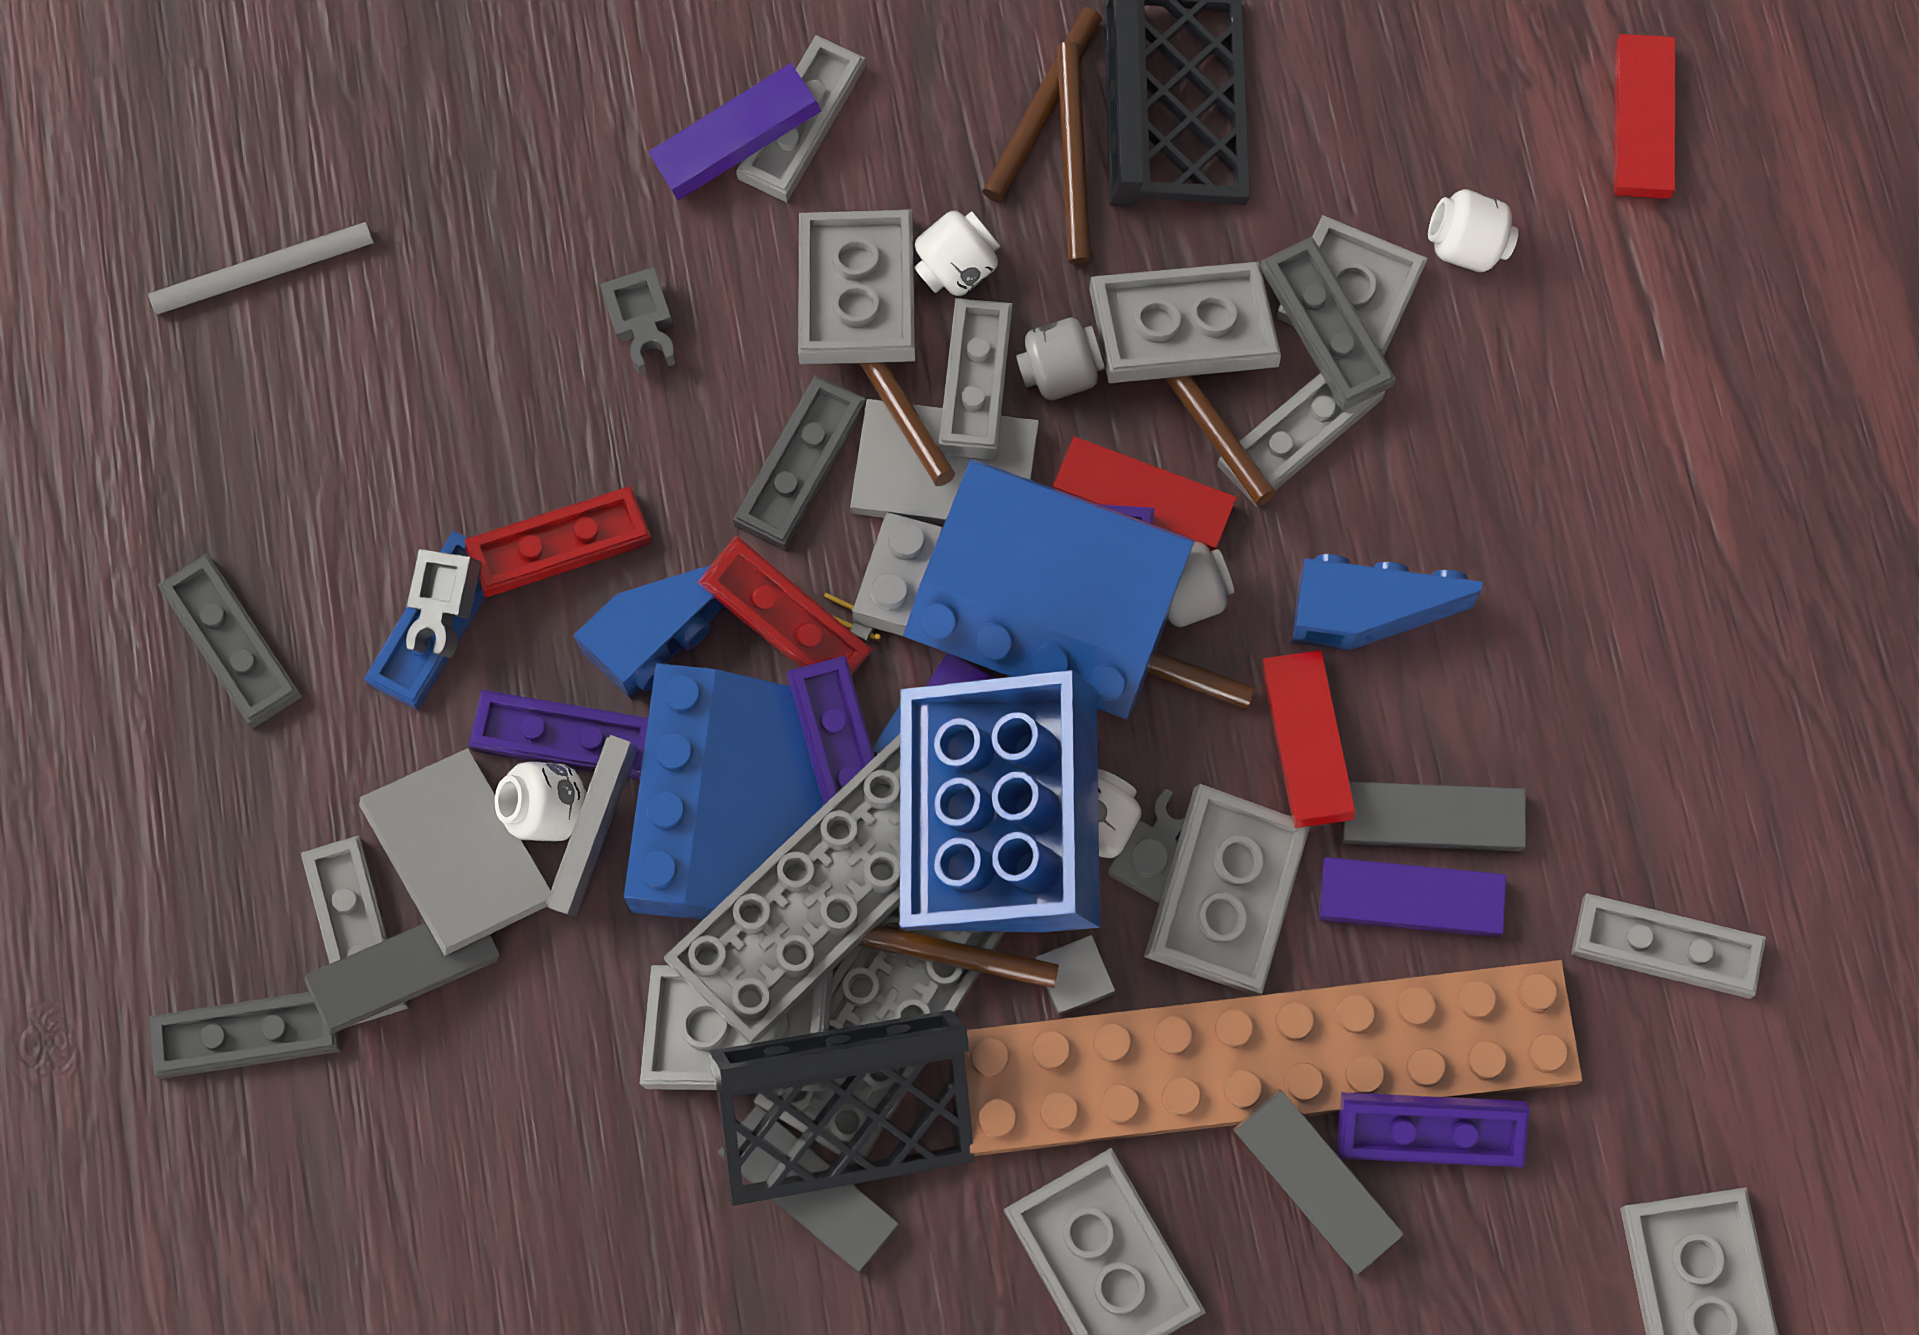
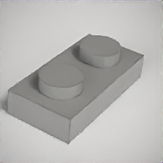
(894, 573)

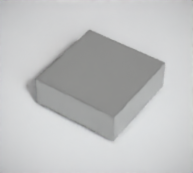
(1080, 976)

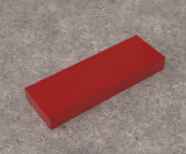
(1644, 116)
(1123, 481)
(558, 541)
(779, 609)
(1308, 739)

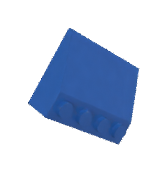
(1048, 585)
(716, 788)
(1000, 805)

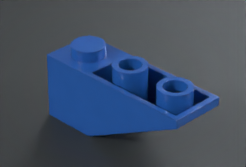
(1359, 604)
(647, 629)

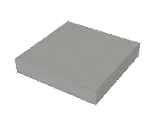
(1372, 274)

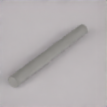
(260, 268)

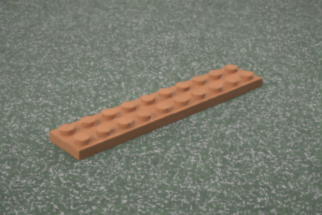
(1228, 1056)

